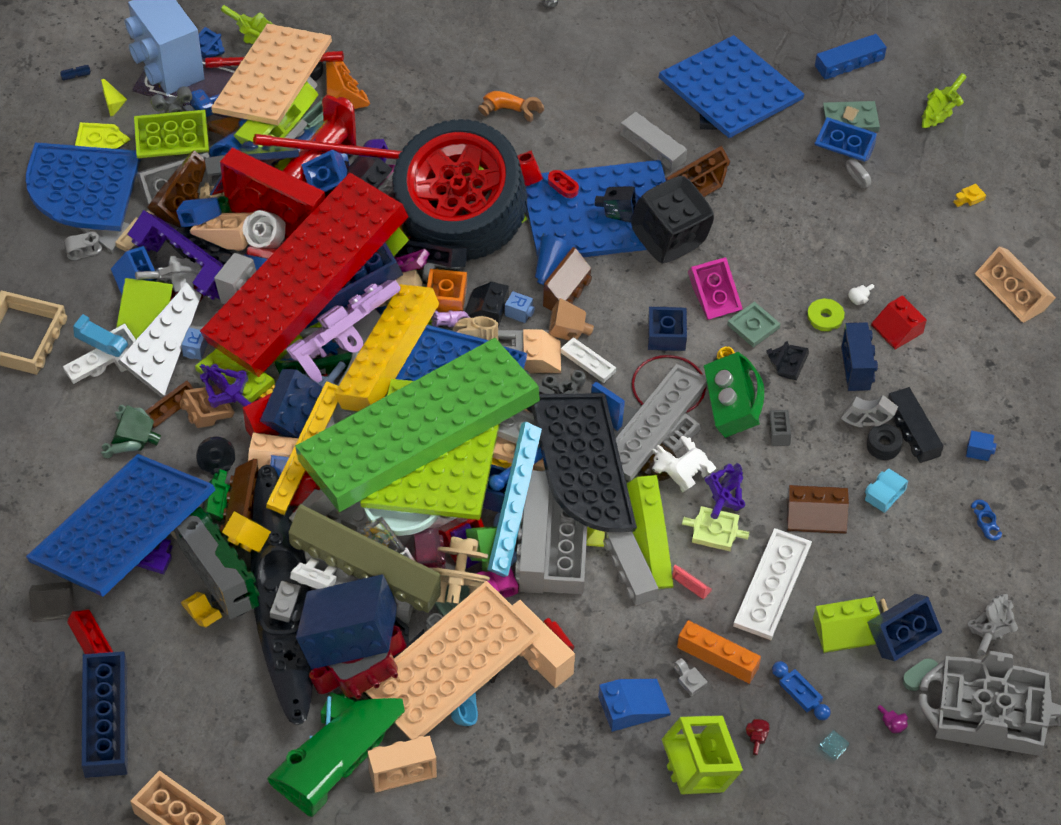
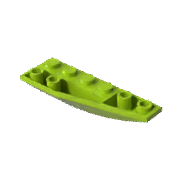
(293, 115)

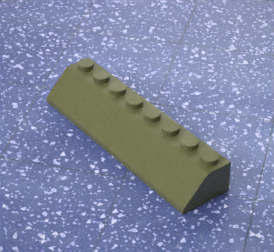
(364, 558)

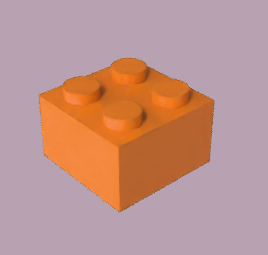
(449, 289)

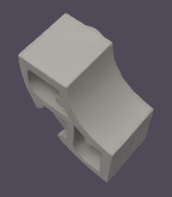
(869, 413)

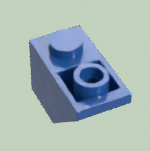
(198, 211)

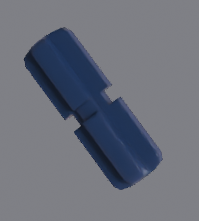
(78, 71)

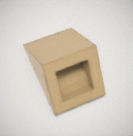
(850, 113)

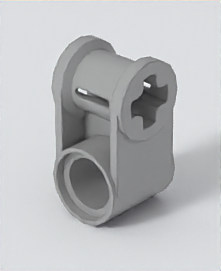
(81, 246)

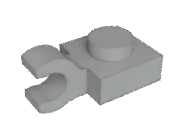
(691, 679)

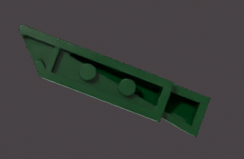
(328, 363)

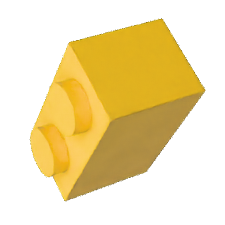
(246, 532)

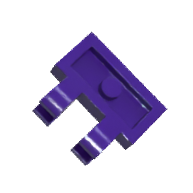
(158, 559)

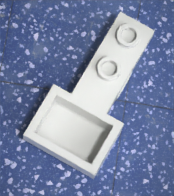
(95, 362)

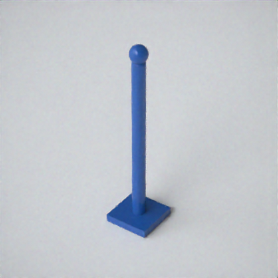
(616, 411)

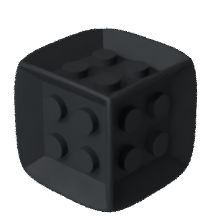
(672, 219)

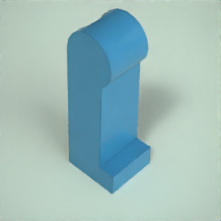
(99, 337)

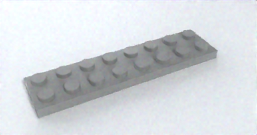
(658, 417)

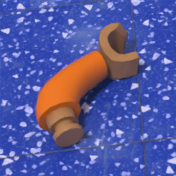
(498, 99)

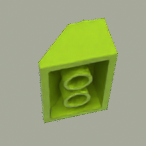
(845, 624)

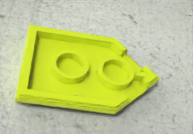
(100, 136)

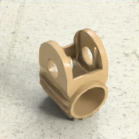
(478, 327)

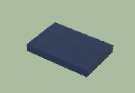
(270, 152)

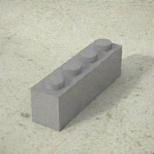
(653, 141)
(631, 566)

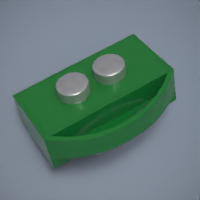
(733, 394)

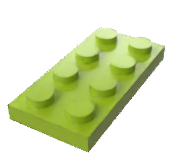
(254, 386)

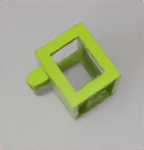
(702, 760)

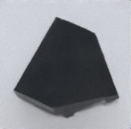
(788, 360)

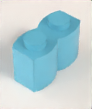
(885, 490)

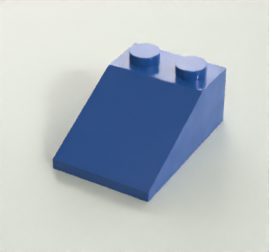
(632, 702)

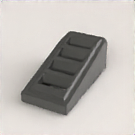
(780, 428)

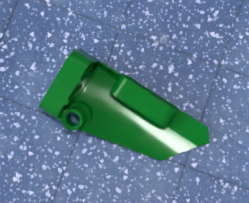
(334, 752)

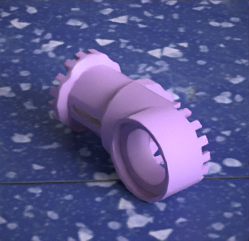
(447, 318)

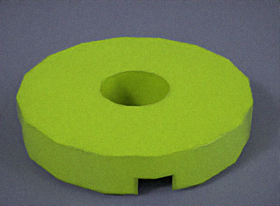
(827, 306)

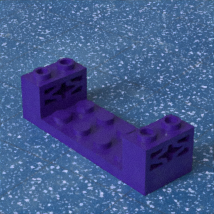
(152, 233)

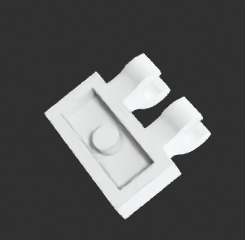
(313, 577)

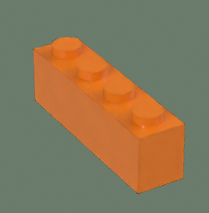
(719, 651)

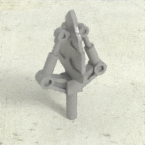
(177, 273)
(997, 624)

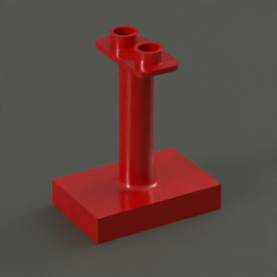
(260, 187)

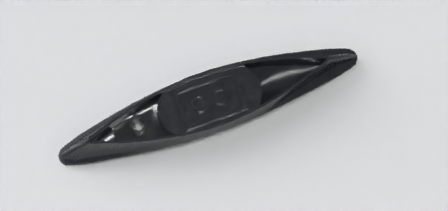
(278, 640)

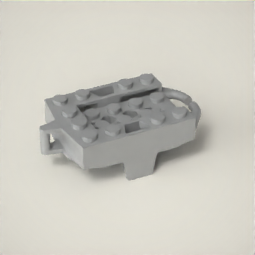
(995, 682)

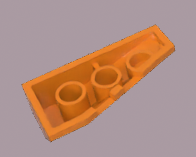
(343, 85)

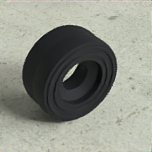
(881, 451)

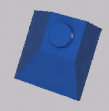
(325, 170)

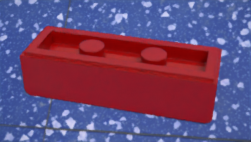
(88, 632)

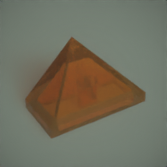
(224, 126)

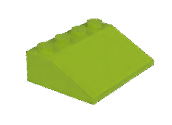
(171, 133)

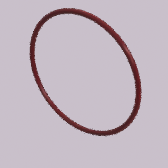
(666, 356)

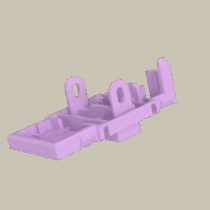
(338, 324)

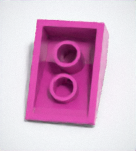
(715, 288)

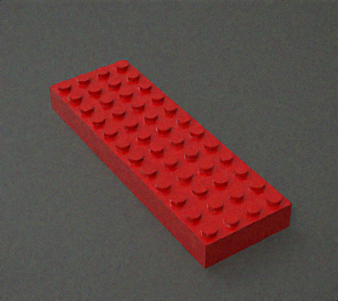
(304, 274)

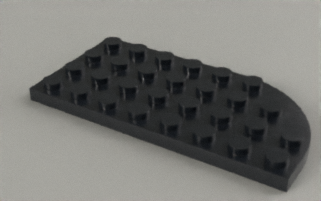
(584, 460)

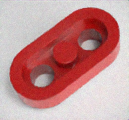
(566, 186)

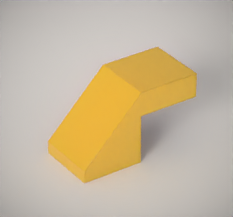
(201, 610)

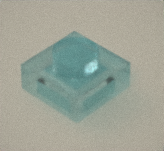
(834, 745)

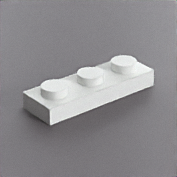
(588, 360)

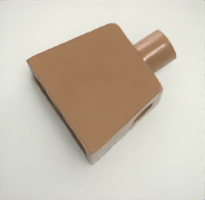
(568, 321)

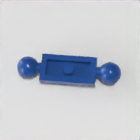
(801, 690)

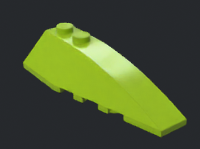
(651, 528)

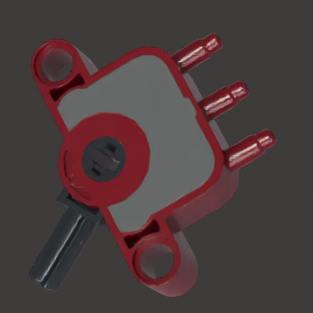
(359, 674)

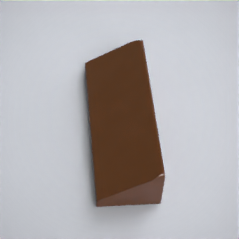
(167, 405)

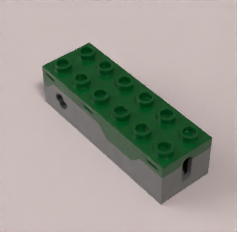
(217, 563)

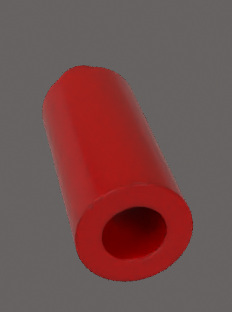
(558, 631)

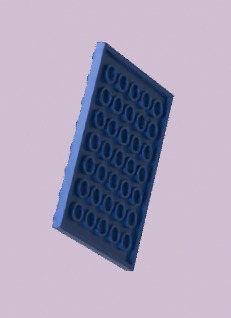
(579, 219)
(120, 524)

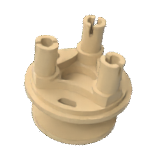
(458, 577)

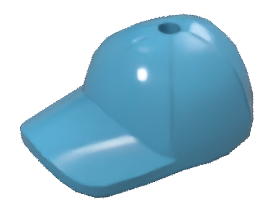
(466, 713)

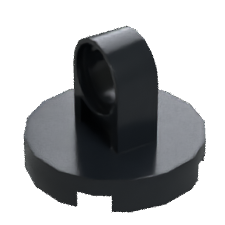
(215, 454)

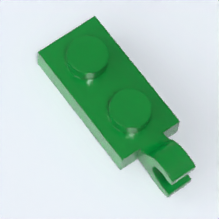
(218, 499)

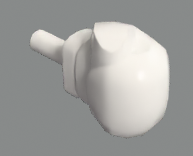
(860, 294)

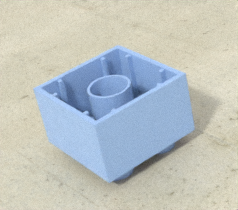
(165, 43)

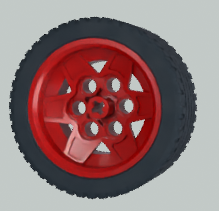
(455, 150)

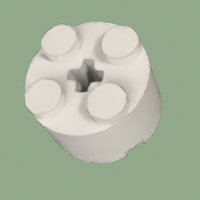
(264, 229)

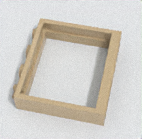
(37, 307)

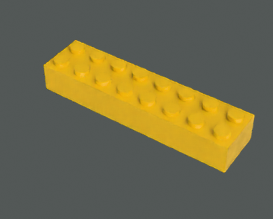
(387, 347)

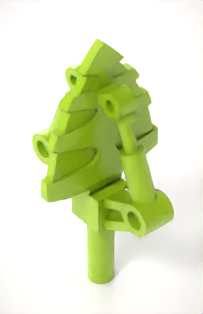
(249, 26)
(938, 103)

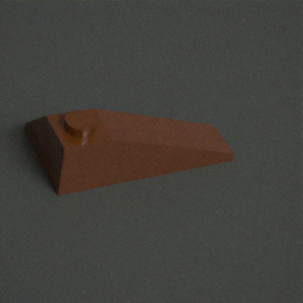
(180, 187)

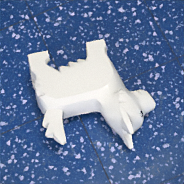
(685, 467)

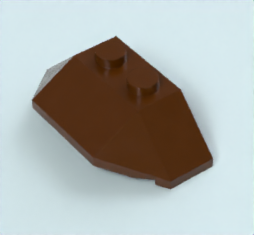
(706, 172)

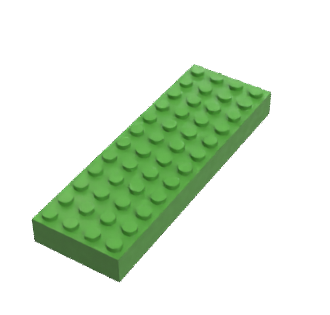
(417, 424)

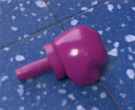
(893, 721)

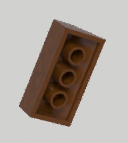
(242, 492)

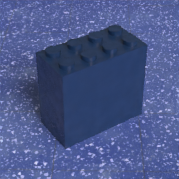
(347, 621)

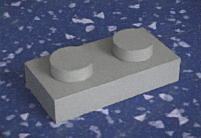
(285, 601)

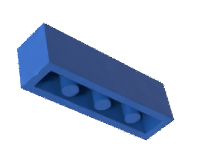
(850, 56)

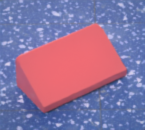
(690, 582)

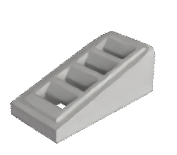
(684, 420)

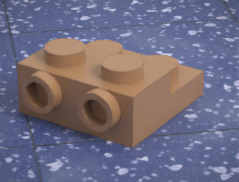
(199, 409)

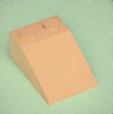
(224, 231)

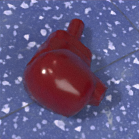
(758, 731)

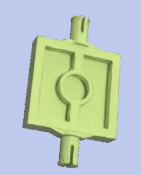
(715, 532)

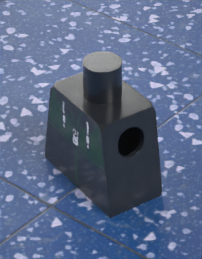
(618, 202)

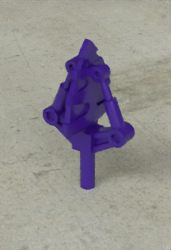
(231, 392)
(722, 490)

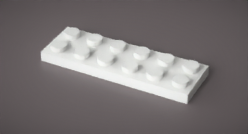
(772, 584)

